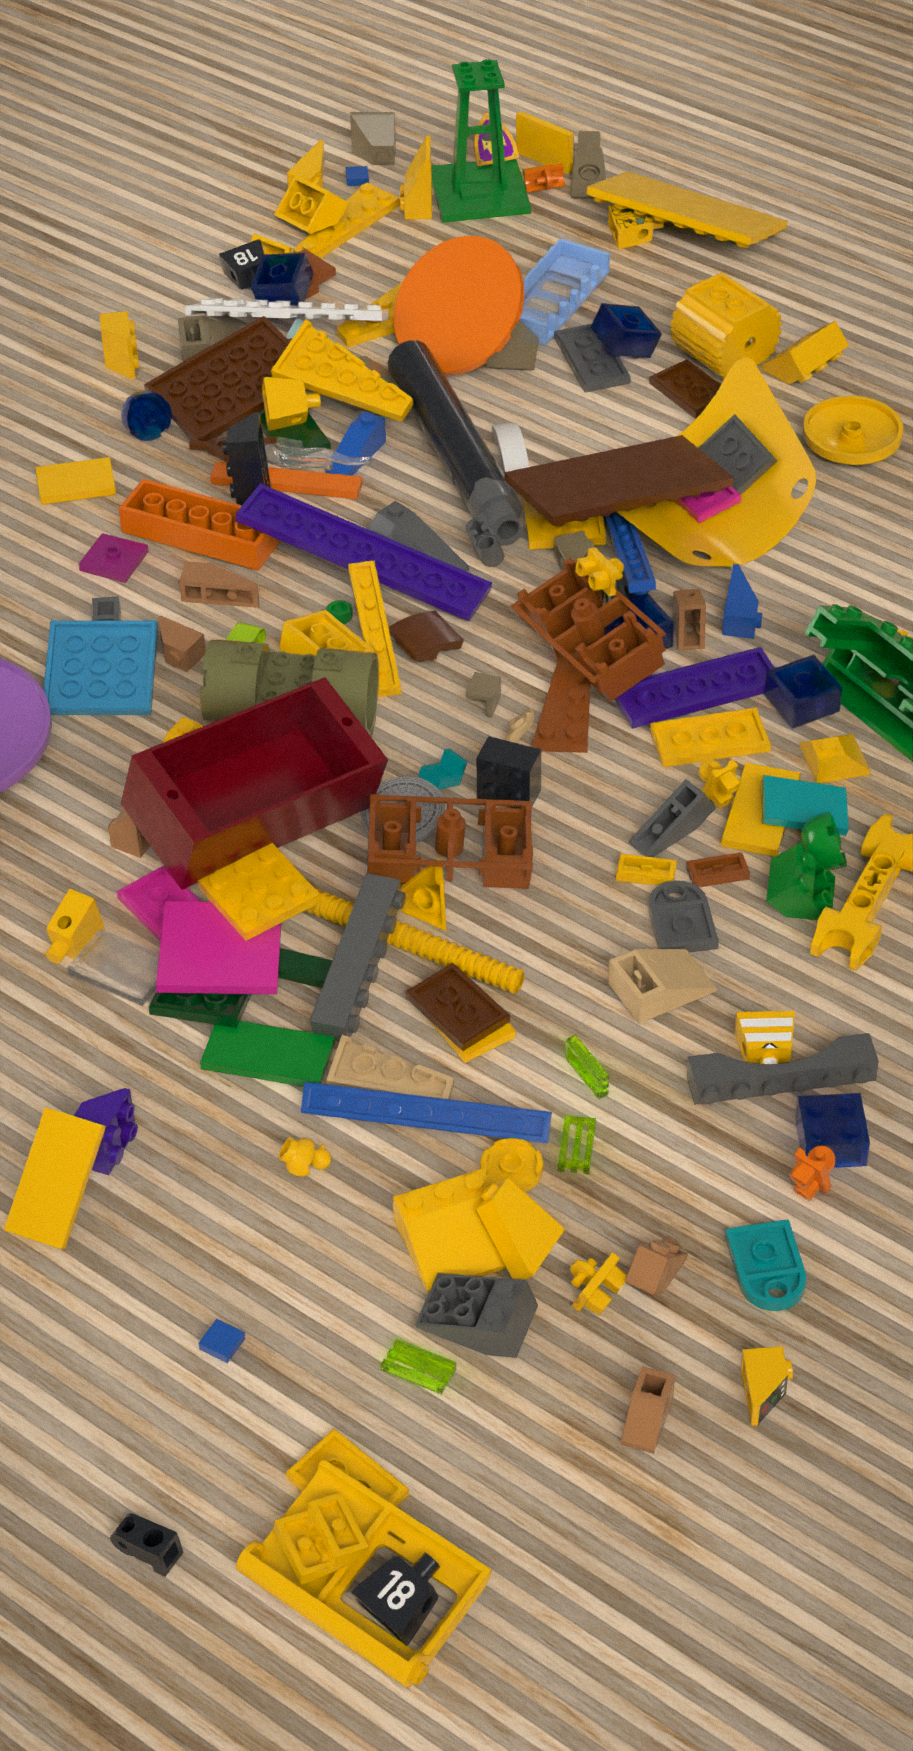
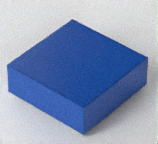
(356, 175)
(222, 1340)

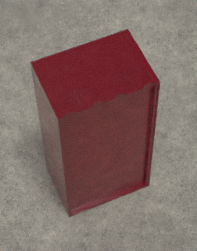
(252, 781)

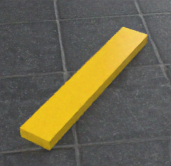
(374, 624)

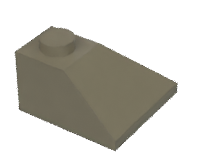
(374, 137)

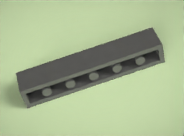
(358, 957)

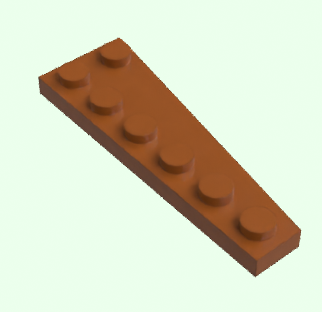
(565, 711)

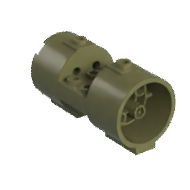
(249, 674)

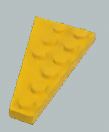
(339, 374)

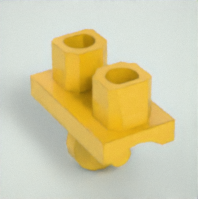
(601, 571)
(719, 781)
(592, 1296)

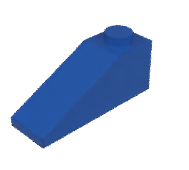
(362, 439)
(741, 607)

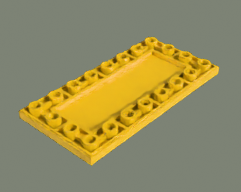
(686, 208)

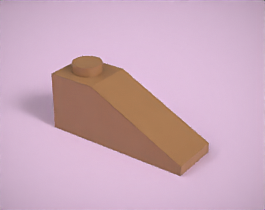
(215, 585)

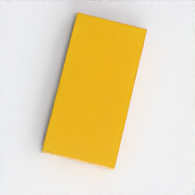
(710, 737)
(745, 822)
(54, 1178)

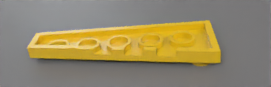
(364, 209)

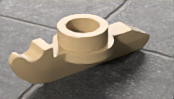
(520, 725)

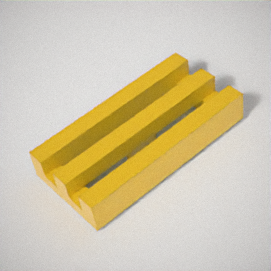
(643, 871)

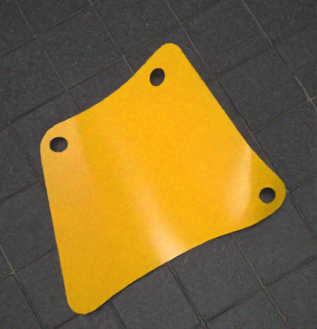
(765, 508)

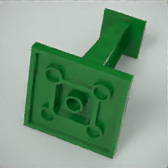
(485, 191)

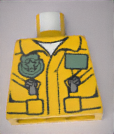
(629, 228)

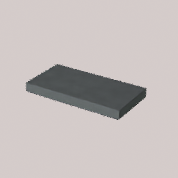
(590, 359)

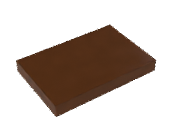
(686, 386)
(457, 1006)

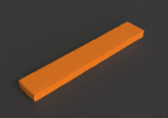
(301, 481)

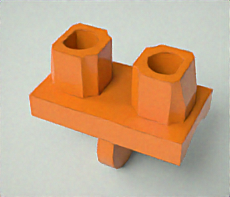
(543, 177)
(812, 1171)

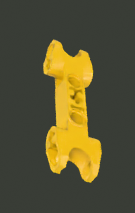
(854, 925)

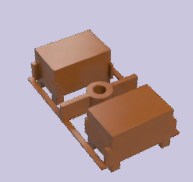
(570, 612)
(505, 839)

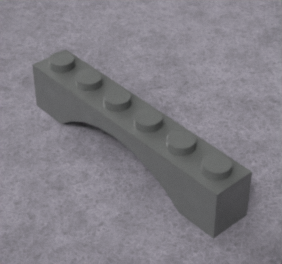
(722, 1078)

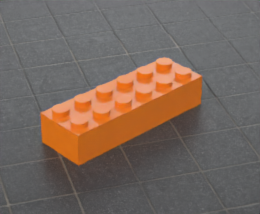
(193, 524)

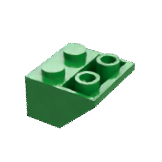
(799, 885)

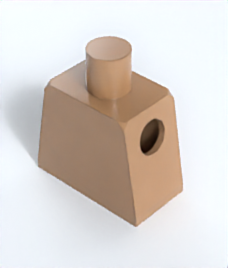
(690, 610)

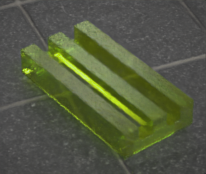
(587, 1066)
(575, 1164)
(422, 1362)

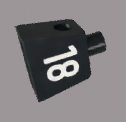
(242, 263)
(399, 1595)

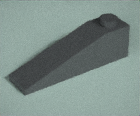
(408, 529)

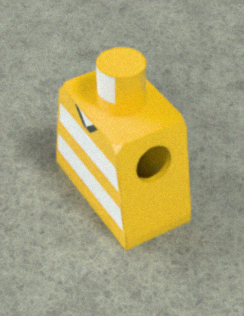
(765, 1036)

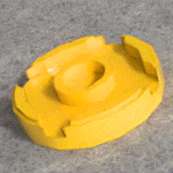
(514, 1160)

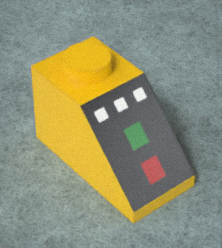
(764, 1379)

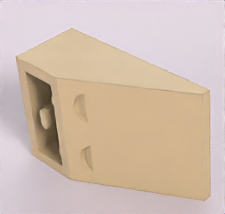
(657, 981)

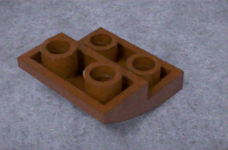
(425, 635)

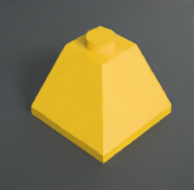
(834, 758)

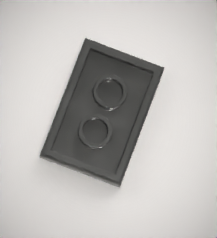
(738, 453)

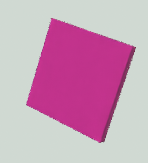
(209, 956)

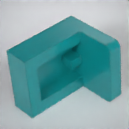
(447, 772)

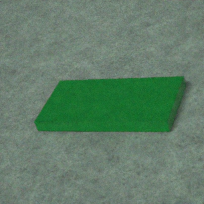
(268, 1053)

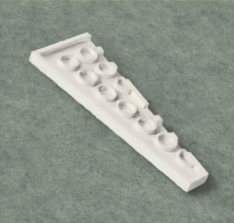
(283, 309)

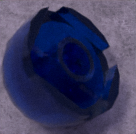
(146, 415)

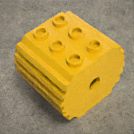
(724, 323)

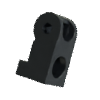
(148, 1542)

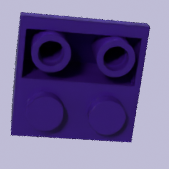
(117, 1114)

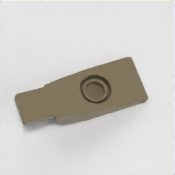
(588, 164)

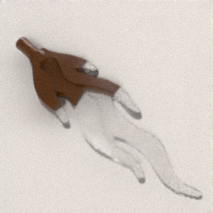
(285, 453)

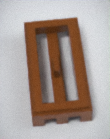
(720, 871)

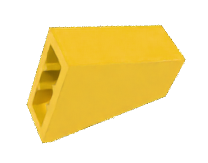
(518, 1228)

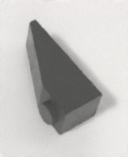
(673, 820)

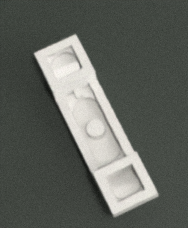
(510, 446)

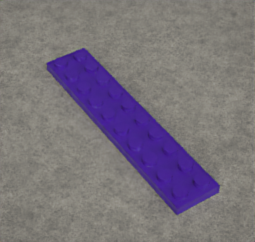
(349, 543)

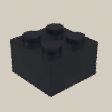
(508, 771)

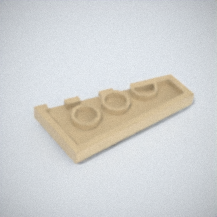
(367, 1069)

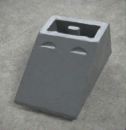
(479, 1312)

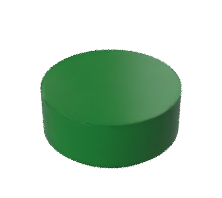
(340, 610)

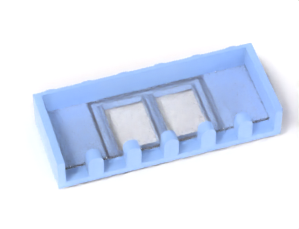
(560, 286)

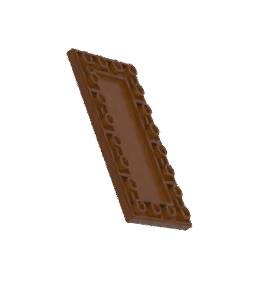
(618, 480)

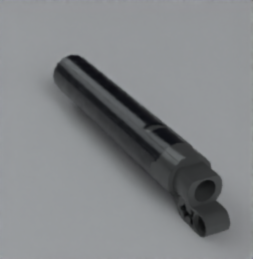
(460, 450)

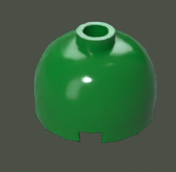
(823, 841)

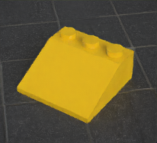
(445, 1228)

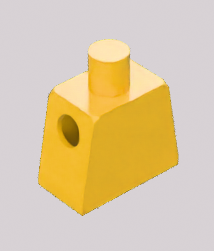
(286, 402)
(72, 926)

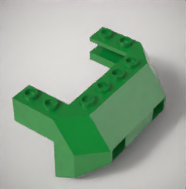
(861, 660)

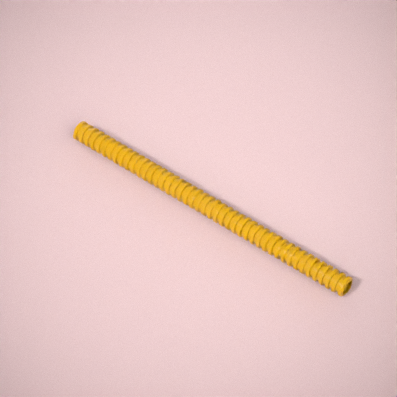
(431, 947)

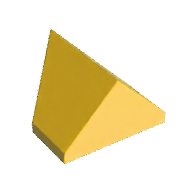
(426, 897)

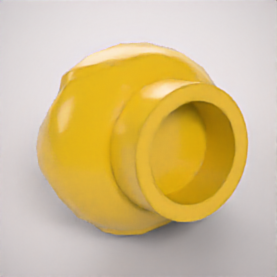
(301, 1153)

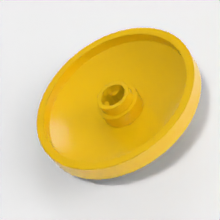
(853, 430)

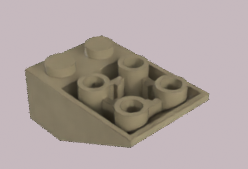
(200, 333)

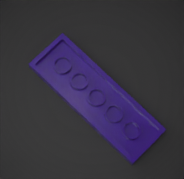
(695, 687)

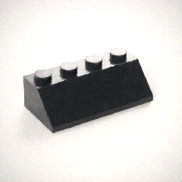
(246, 457)

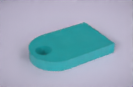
(766, 1260)

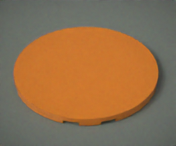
(461, 302)

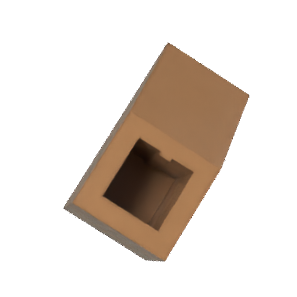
(655, 1265)
(648, 1409)

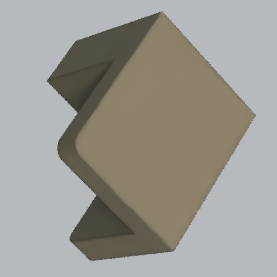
(487, 689)

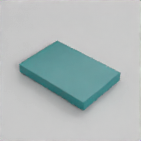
(795, 801)

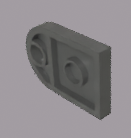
(682, 920)

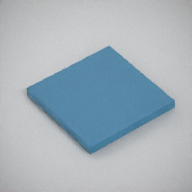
(101, 667)

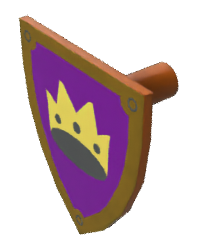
(483, 149)

